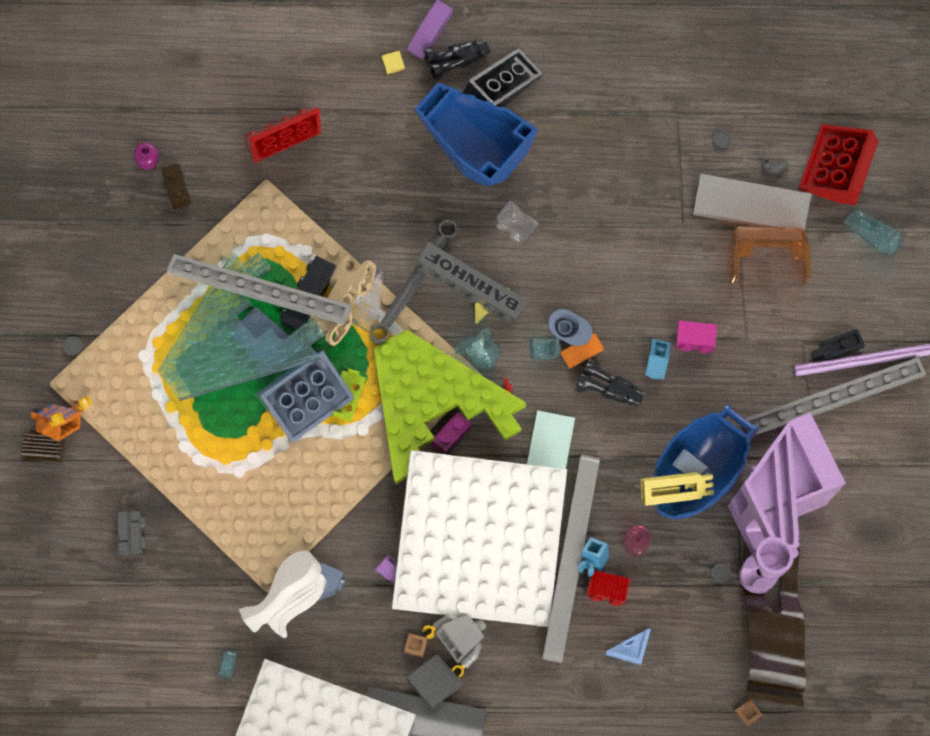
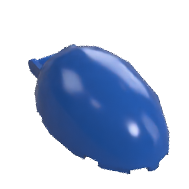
(717, 446)

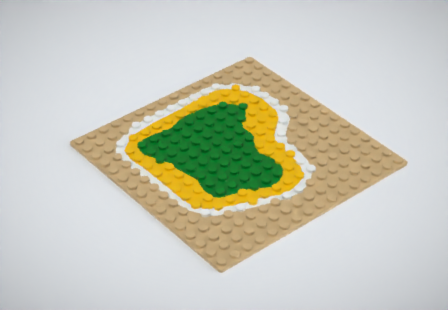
(222, 450)

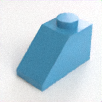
(658, 359)

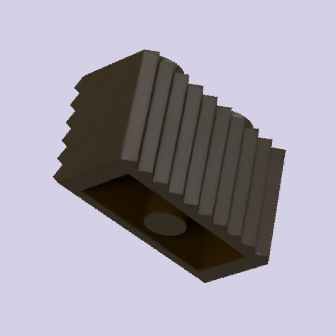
(176, 186)
(42, 447)

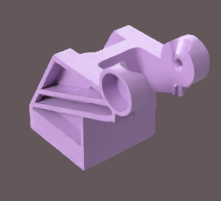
(786, 483)

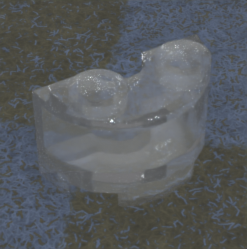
(515, 223)

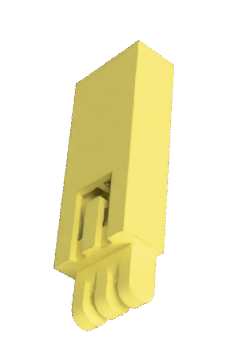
(666, 488)

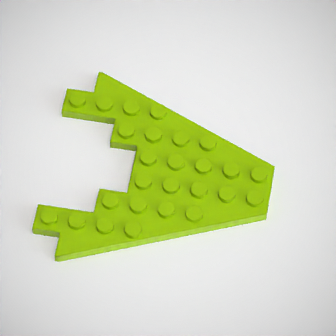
(424, 384)

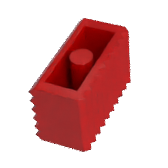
(608, 587)

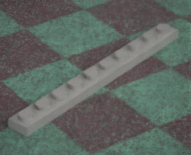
(259, 289)
(838, 395)

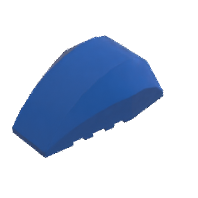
(476, 134)

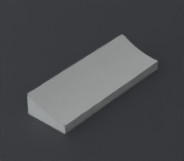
(750, 203)

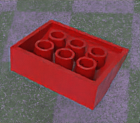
(283, 134)
(839, 163)

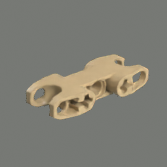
(346, 287)

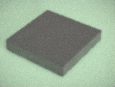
(434, 681)

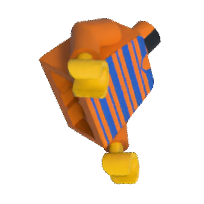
(60, 421)

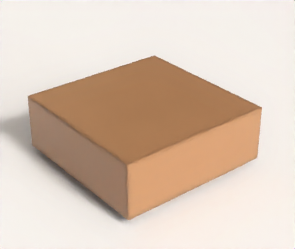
(415, 645)
(748, 713)

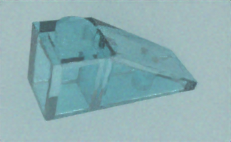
(876, 233)

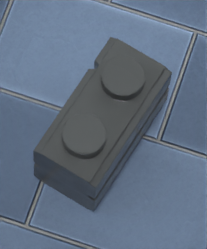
(129, 533)

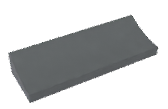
(442, 720)

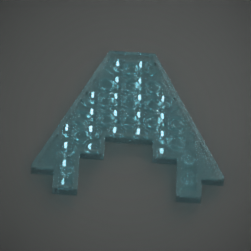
(220, 350)

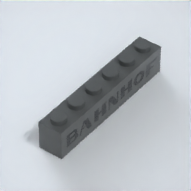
(470, 283)

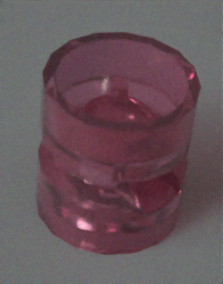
(637, 541)

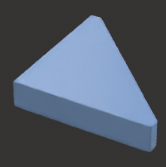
(631, 649)

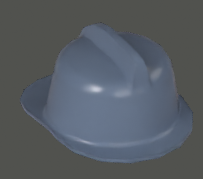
(570, 327)

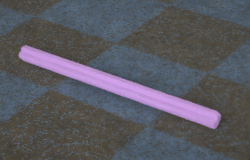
(861, 360)

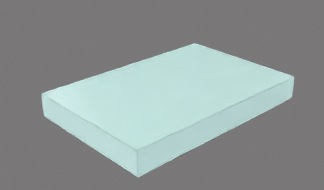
(551, 440)

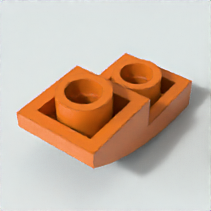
(577, 354)

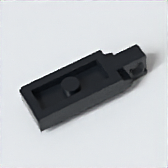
(839, 346)

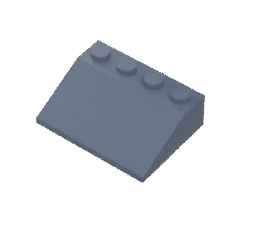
(305, 396)

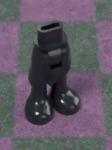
(463, 55)
(618, 389)

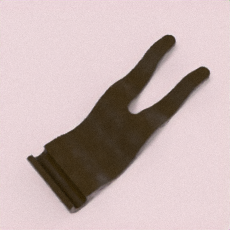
(776, 643)

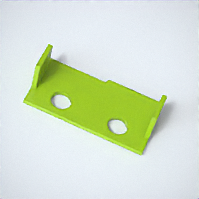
(350, 378)

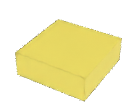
(393, 62)

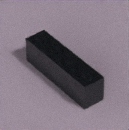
(315, 282)

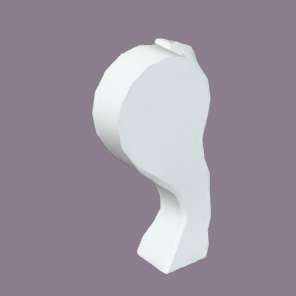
(293, 590)

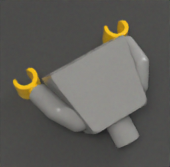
(460, 637)

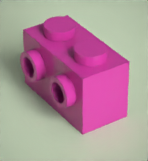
(696, 336)

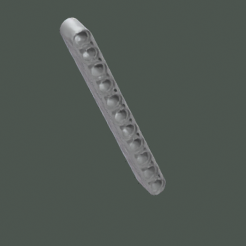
(571, 559)

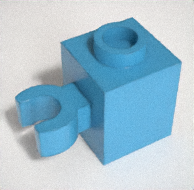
(594, 556)

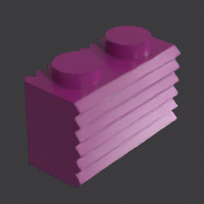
(451, 434)

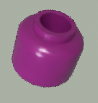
(146, 156)

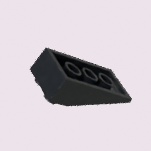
(504, 79)

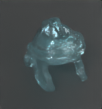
(480, 350)

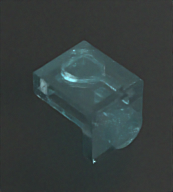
(544, 349)

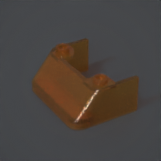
(746, 238)

